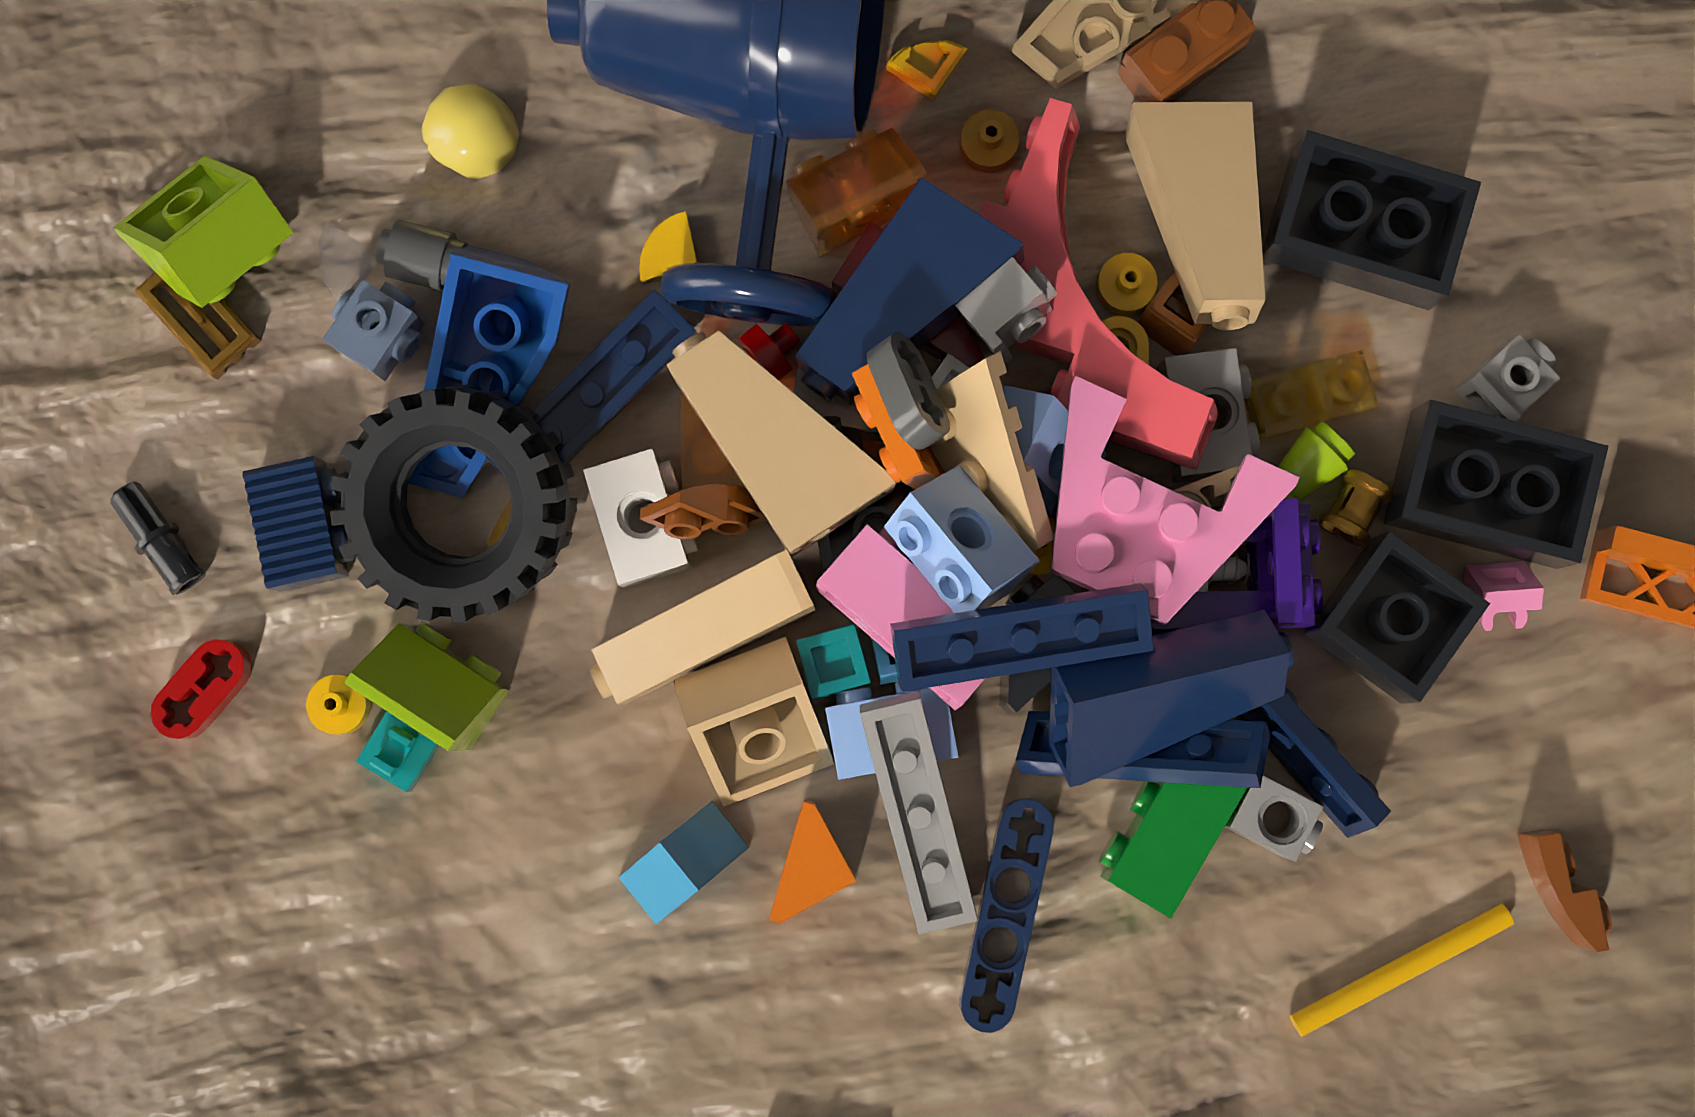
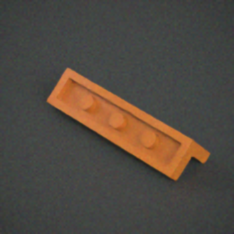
(1641, 551)

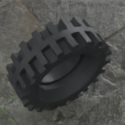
(381, 526)

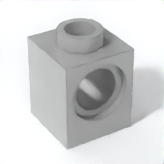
(1303, 825)

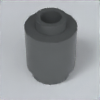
(417, 253)

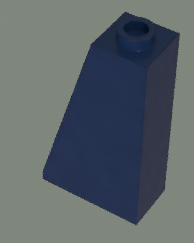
(904, 285)
(1145, 701)

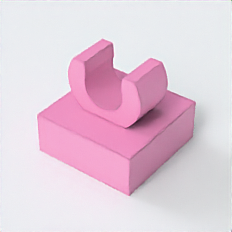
(1508, 588)

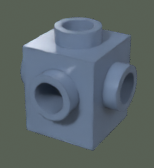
(375, 328)

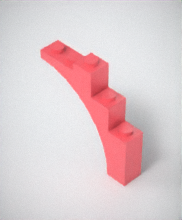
(1158, 413)

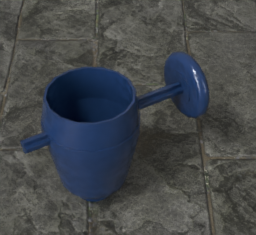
(754, 70)

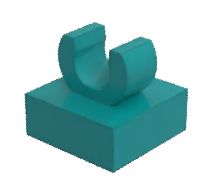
(833, 662)
(397, 753)

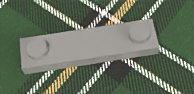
(918, 812)

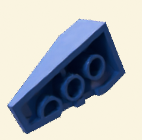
(492, 334)

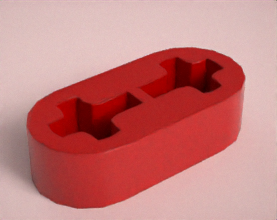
(191, 680)

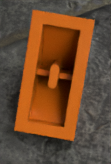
(812, 867)

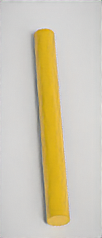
(1401, 970)

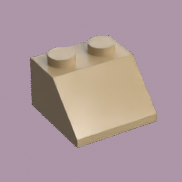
(753, 722)

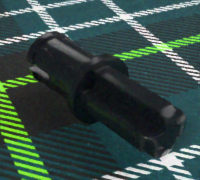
(156, 538)

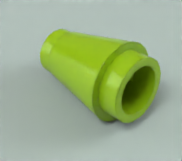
(1316, 458)

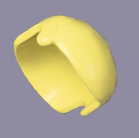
(470, 131)

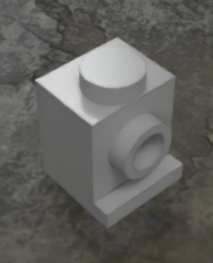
(1008, 306)
(1492, 389)

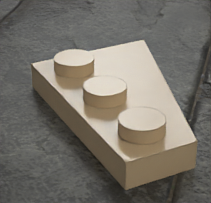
(987, 448)

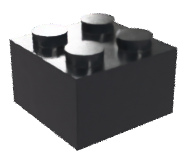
(1397, 618)

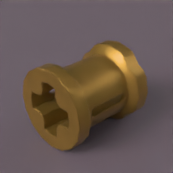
(1356, 508)

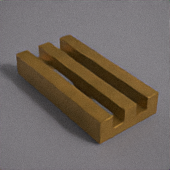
(229, 352)

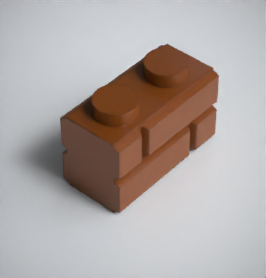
(1186, 50)

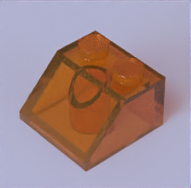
(853, 188)

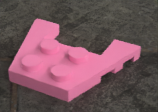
(1134, 531)

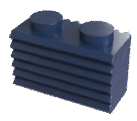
(294, 524)

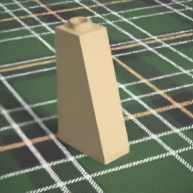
(1205, 200)
(781, 449)
(702, 630)

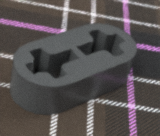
(908, 391)

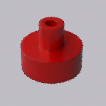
(770, 349)

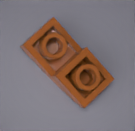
(698, 508)
(1573, 907)

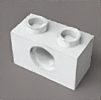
(615, 491)

